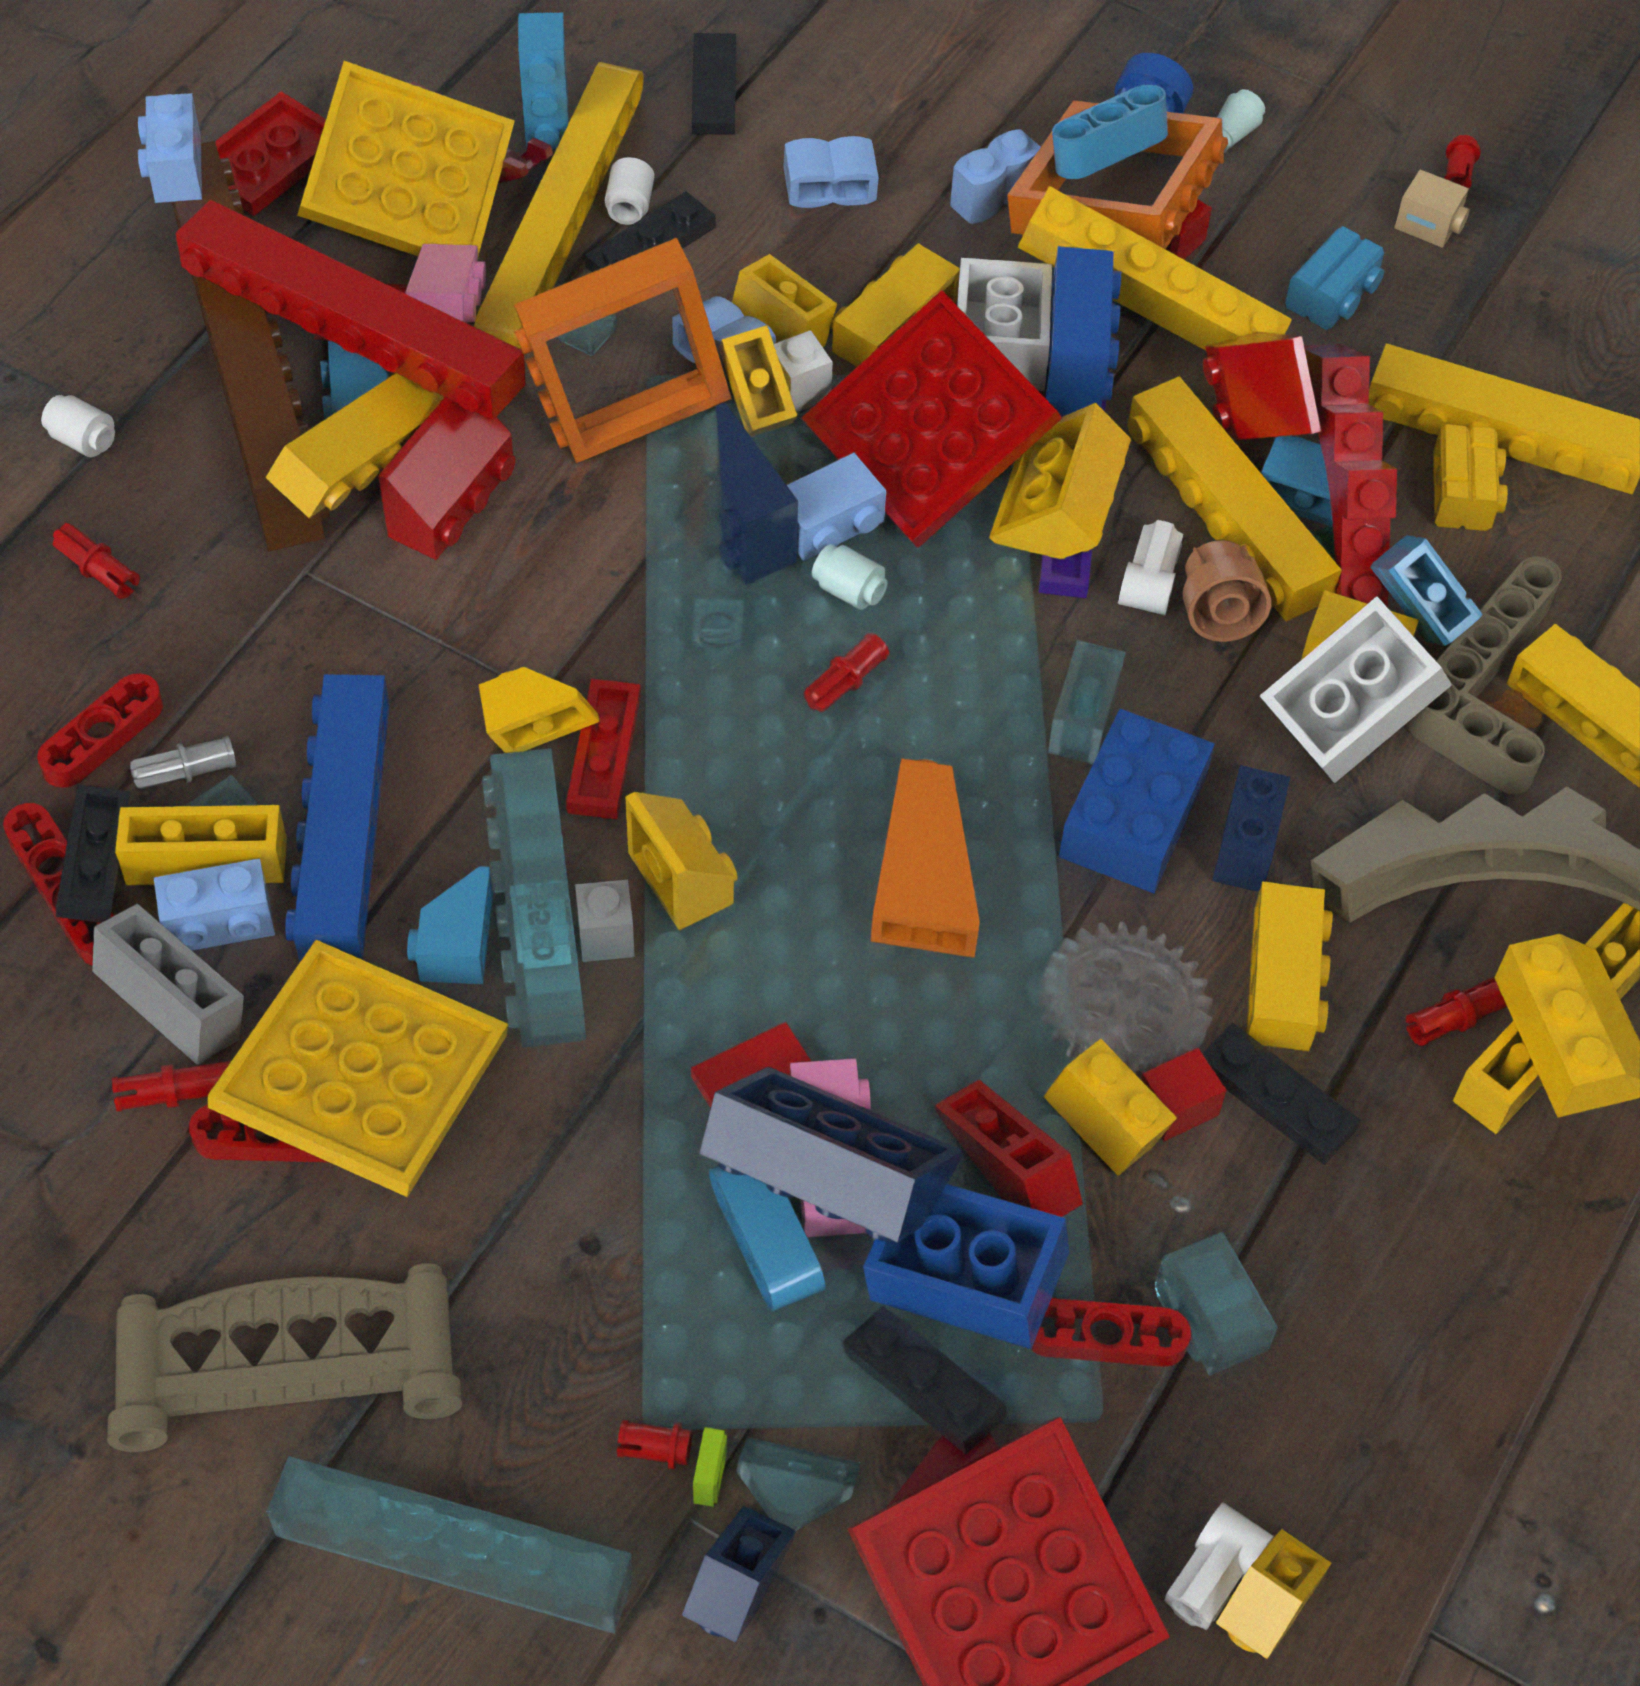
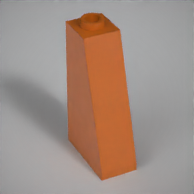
(925, 872)

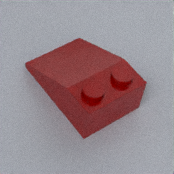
(1261, 386)

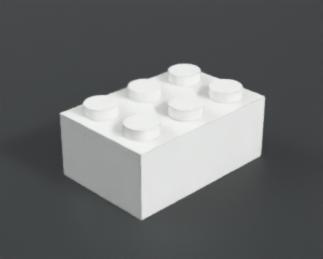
(1012, 309)
(1356, 689)

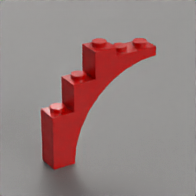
(1358, 480)

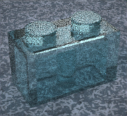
(1086, 702)
(1218, 1302)

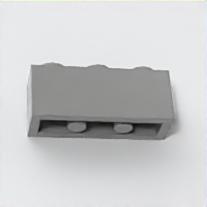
(167, 983)

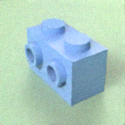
(172, 148)
(836, 505)
(216, 904)

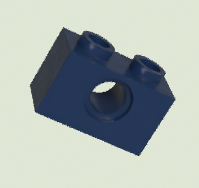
(1251, 828)

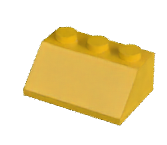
(1063, 486)
(1571, 1023)

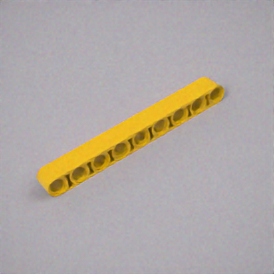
(562, 197)

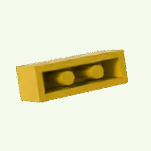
(892, 302)
(191, 838)
(1288, 966)

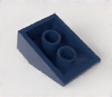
(754, 505)

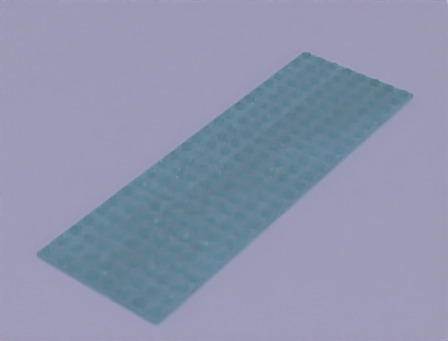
(806, 822)

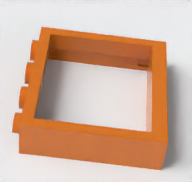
(1189, 136)
(599, 296)

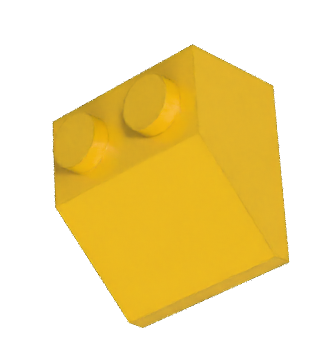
(678, 858)

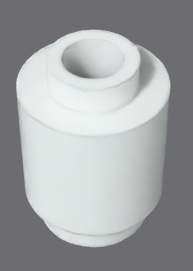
(629, 190)
(78, 425)

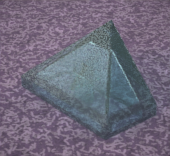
(795, 1483)

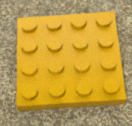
(404, 164)
(359, 1067)

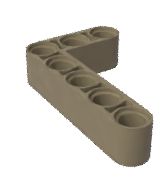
(1462, 724)

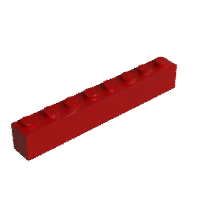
(352, 309)

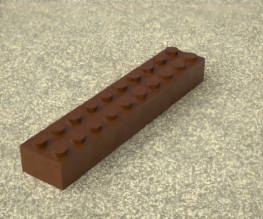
(252, 375)

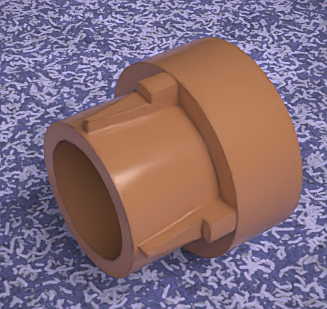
(1225, 592)

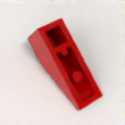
(1011, 1150)

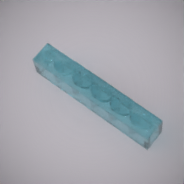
(537, 899)
(451, 1544)

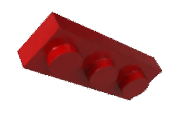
(604, 750)

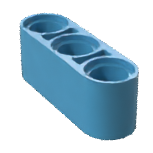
(1110, 131)
(768, 1239)

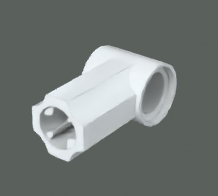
(1150, 577)
(1220, 1561)

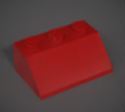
(444, 477)

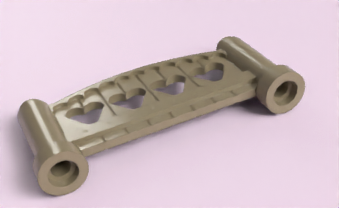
(159, 1384)

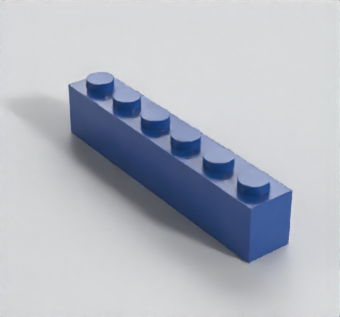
(341, 814)

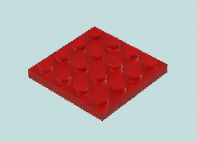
(933, 416)
(1010, 1571)

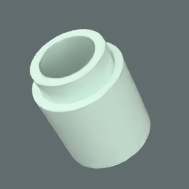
(850, 576)

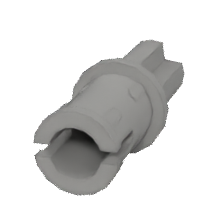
(182, 763)

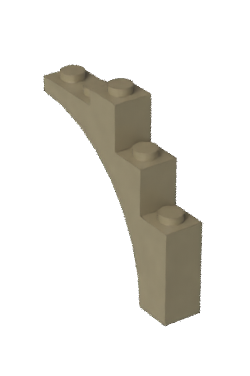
(1484, 840)

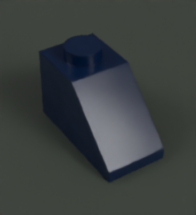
(737, 1574)

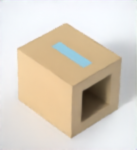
(1432, 209)

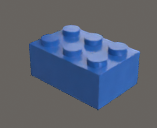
(1082, 329)
(1136, 800)
(974, 1266)

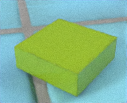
(710, 1467)

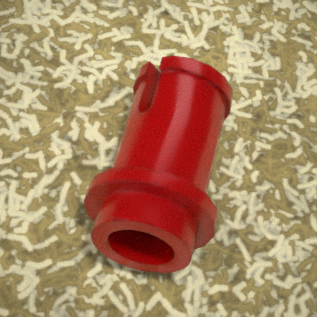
(1461, 155)
(655, 1443)

